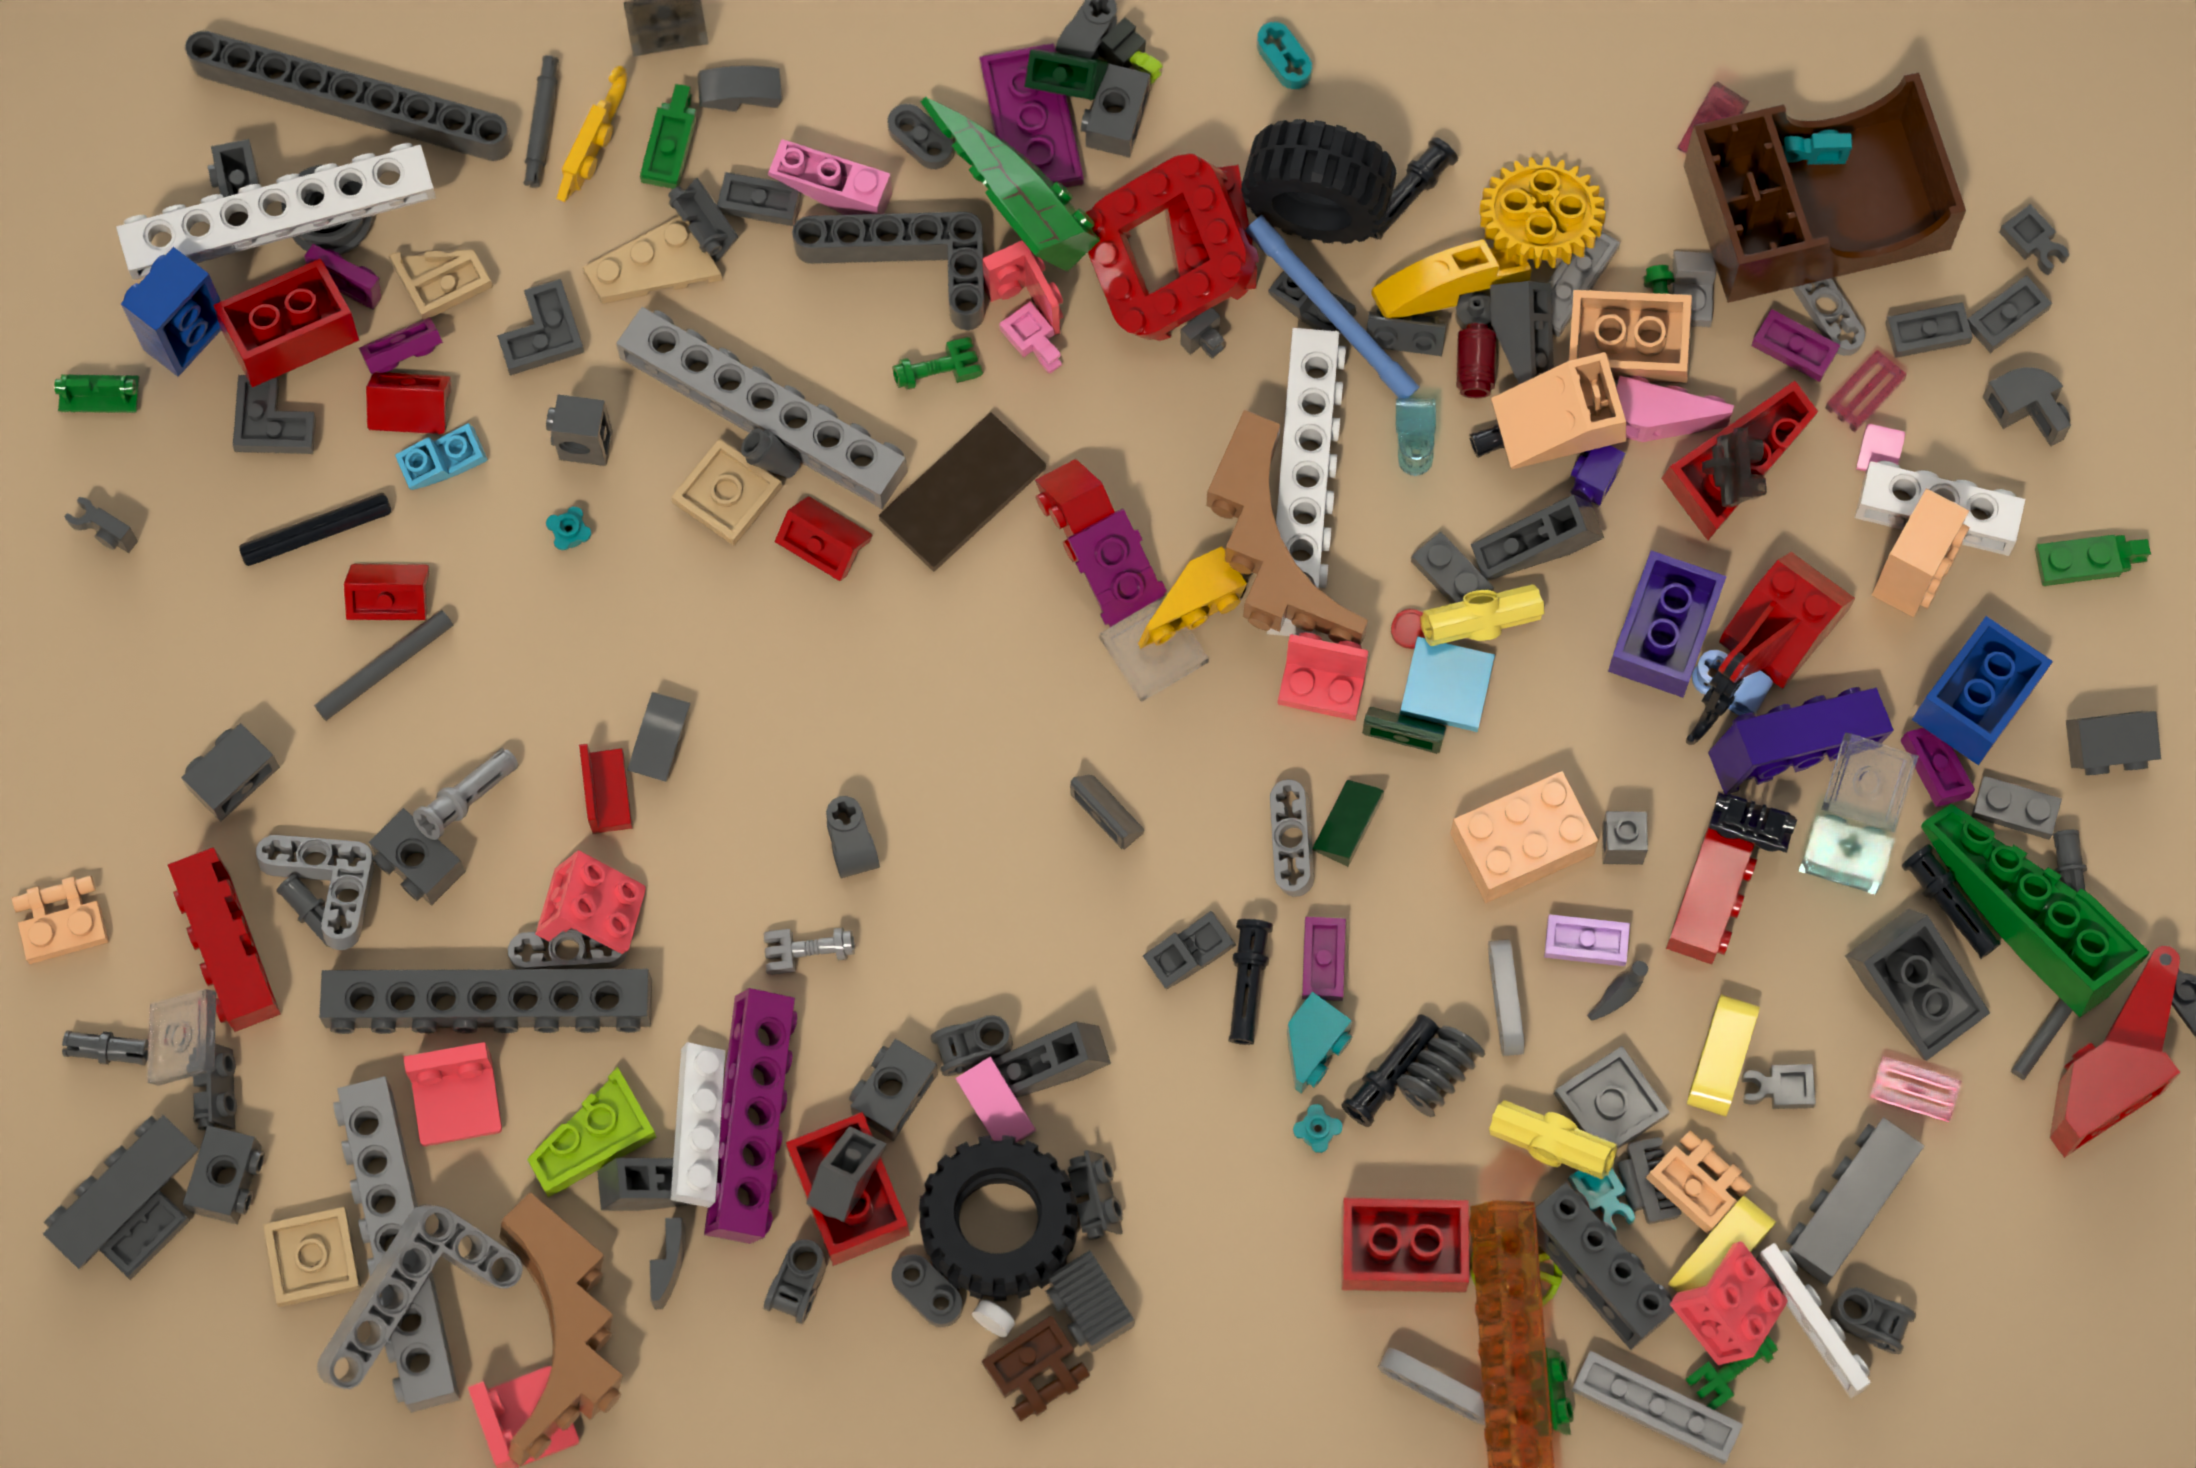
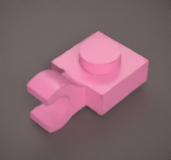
(1031, 332)

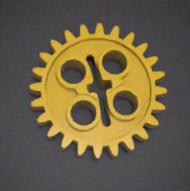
(1546, 203)

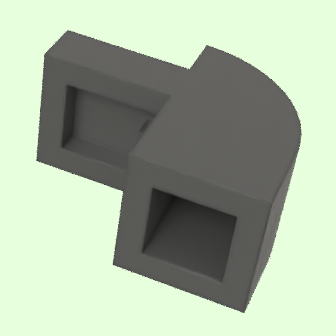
(2030, 393)

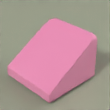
(1880, 445)

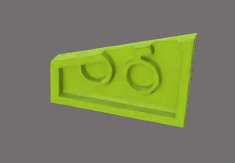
(602, 1130)

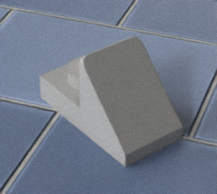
(1695, 276)

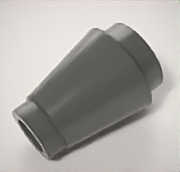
(769, 453)

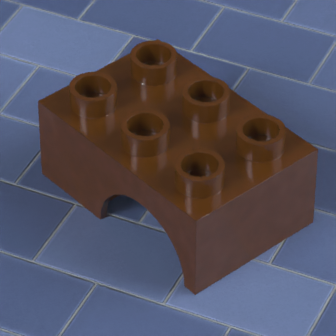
(1806, 222)

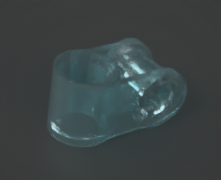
(1415, 431)

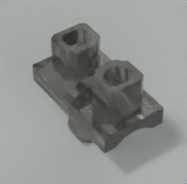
(1733, 468)

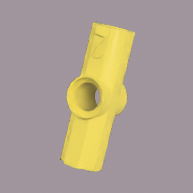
(1482, 615)
(1553, 1139)

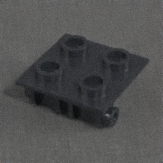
(1766, 827)

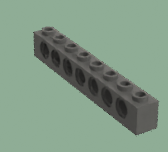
(344, 987)

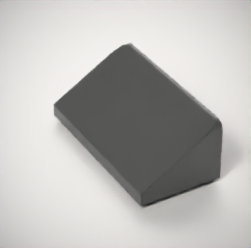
(1105, 810)

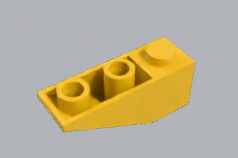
(1201, 590)

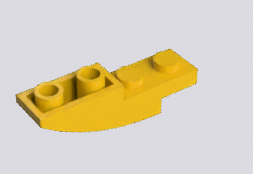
(1442, 277)

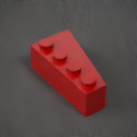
(1774, 421)
(224, 940)

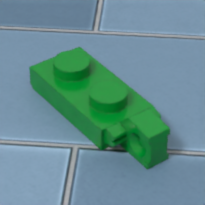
(669, 140)
(2088, 558)

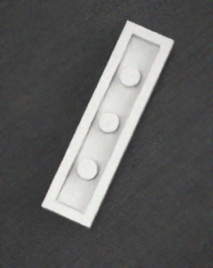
(698, 1125)
(1824, 1334)

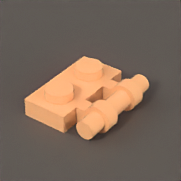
(61, 931)
(1694, 1189)

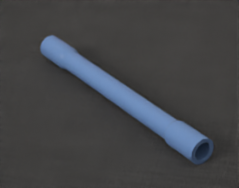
(1275, 247)

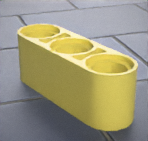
(1723, 1055)
(1742, 1223)

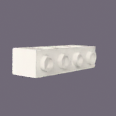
(1880, 505)

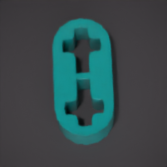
(1290, 51)

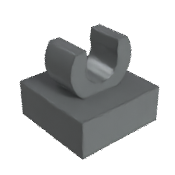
(1203, 333)

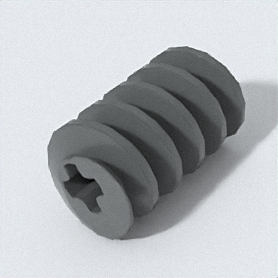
(1437, 1068)

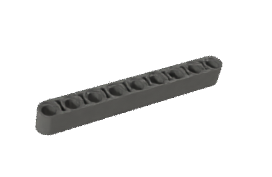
(336, 83)

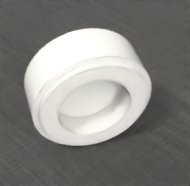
(993, 1318)

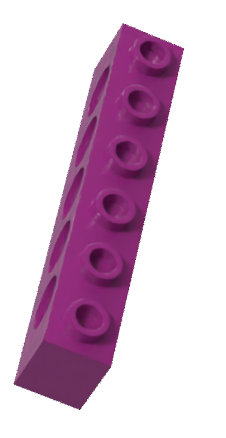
(775, 1015)

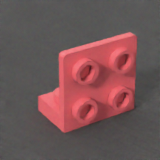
(1016, 268)
(1323, 676)
(592, 901)
(454, 1094)
(1734, 1307)
(507, 1408)

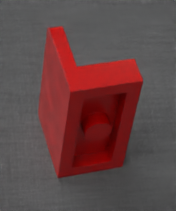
(407, 402)
(822, 537)
(386, 592)
(605, 789)

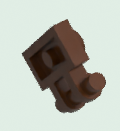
(1027, 1358)

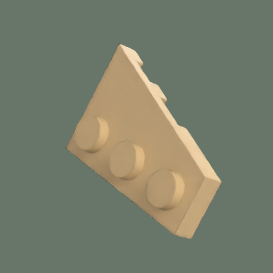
(652, 262)

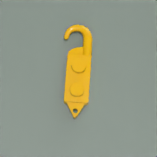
(594, 133)

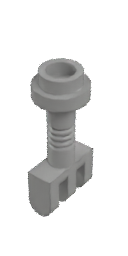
(841, 944)

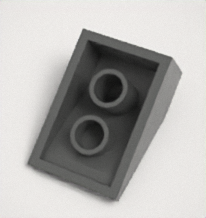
(1918, 982)

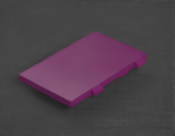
(1116, 567)

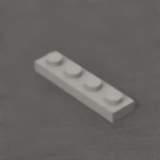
(1657, 1407)

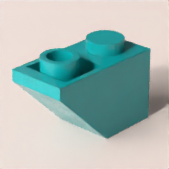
(1313, 1037)

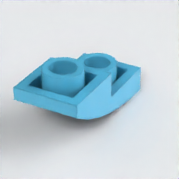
(441, 459)

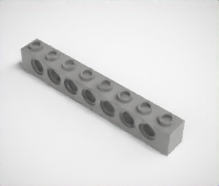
(872, 482)
(376, 1101)

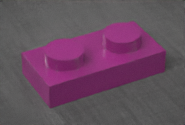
(352, 281)
(1795, 345)
(390, 350)
(1938, 767)
(1324, 958)

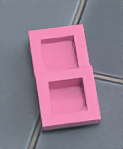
(995, 1102)

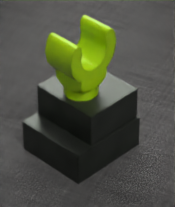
(1127, 48)

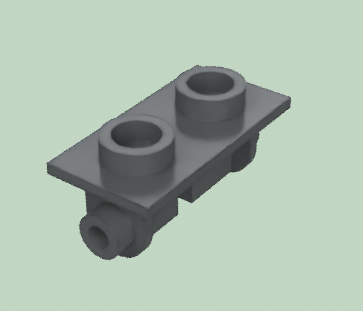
(705, 219)
(1419, 335)
(218, 1102)
(1092, 1176)

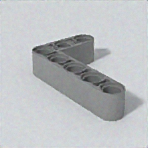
(406, 1285)

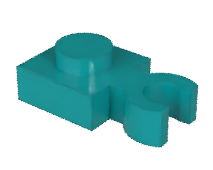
(1822, 148)
(1603, 1195)

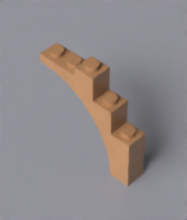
(1255, 545)
(565, 1272)

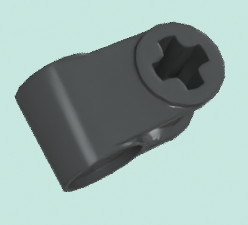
(1084, 33)
(851, 843)
(969, 1045)
(796, 1283)
(1875, 1319)

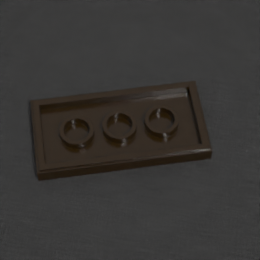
(962, 491)

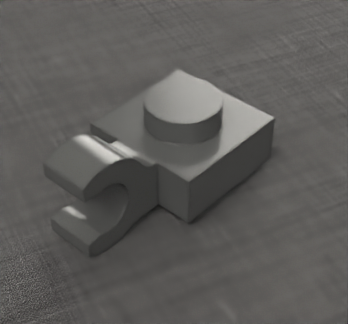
(109, 529)

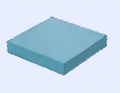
(1447, 684)

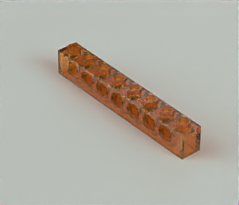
(1520, 1345)

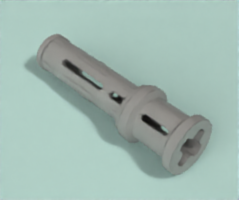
(454, 802)

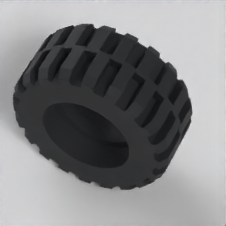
(1319, 181)
(998, 1164)

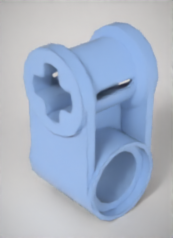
(1747, 697)

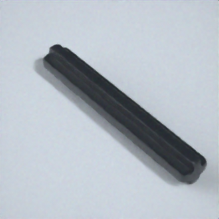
(315, 529)

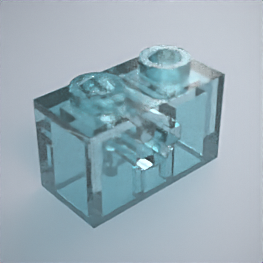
(1826, 857)

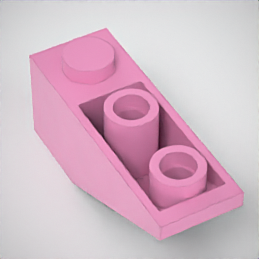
(832, 180)
(1668, 411)

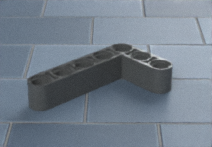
(904, 248)

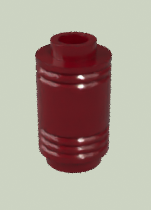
(1476, 361)

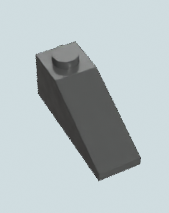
(1524, 326)
(1539, 538)
(1054, 1059)
(636, 1184)

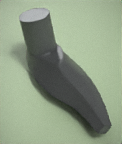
(1620, 991)

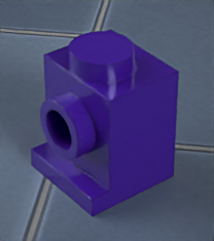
(1596, 473)

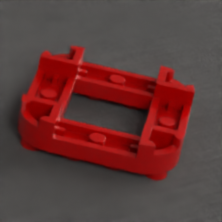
(1193, 293)

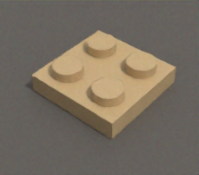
(726, 492)
(311, 1256)

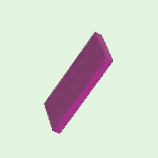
(1029, 118)

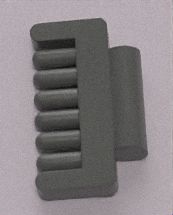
(1639, 1190)

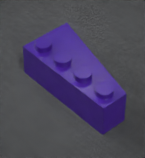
(1796, 736)

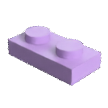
(1586, 940)

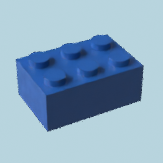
(173, 311)
(1982, 690)

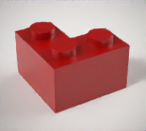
(1072, 499)

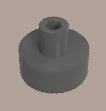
(1473, 309)

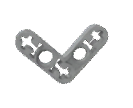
(340, 877)

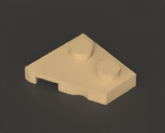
(441, 279)

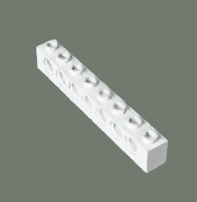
(297, 219)
(1309, 351)

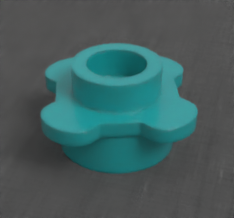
(568, 539)
(1317, 1140)

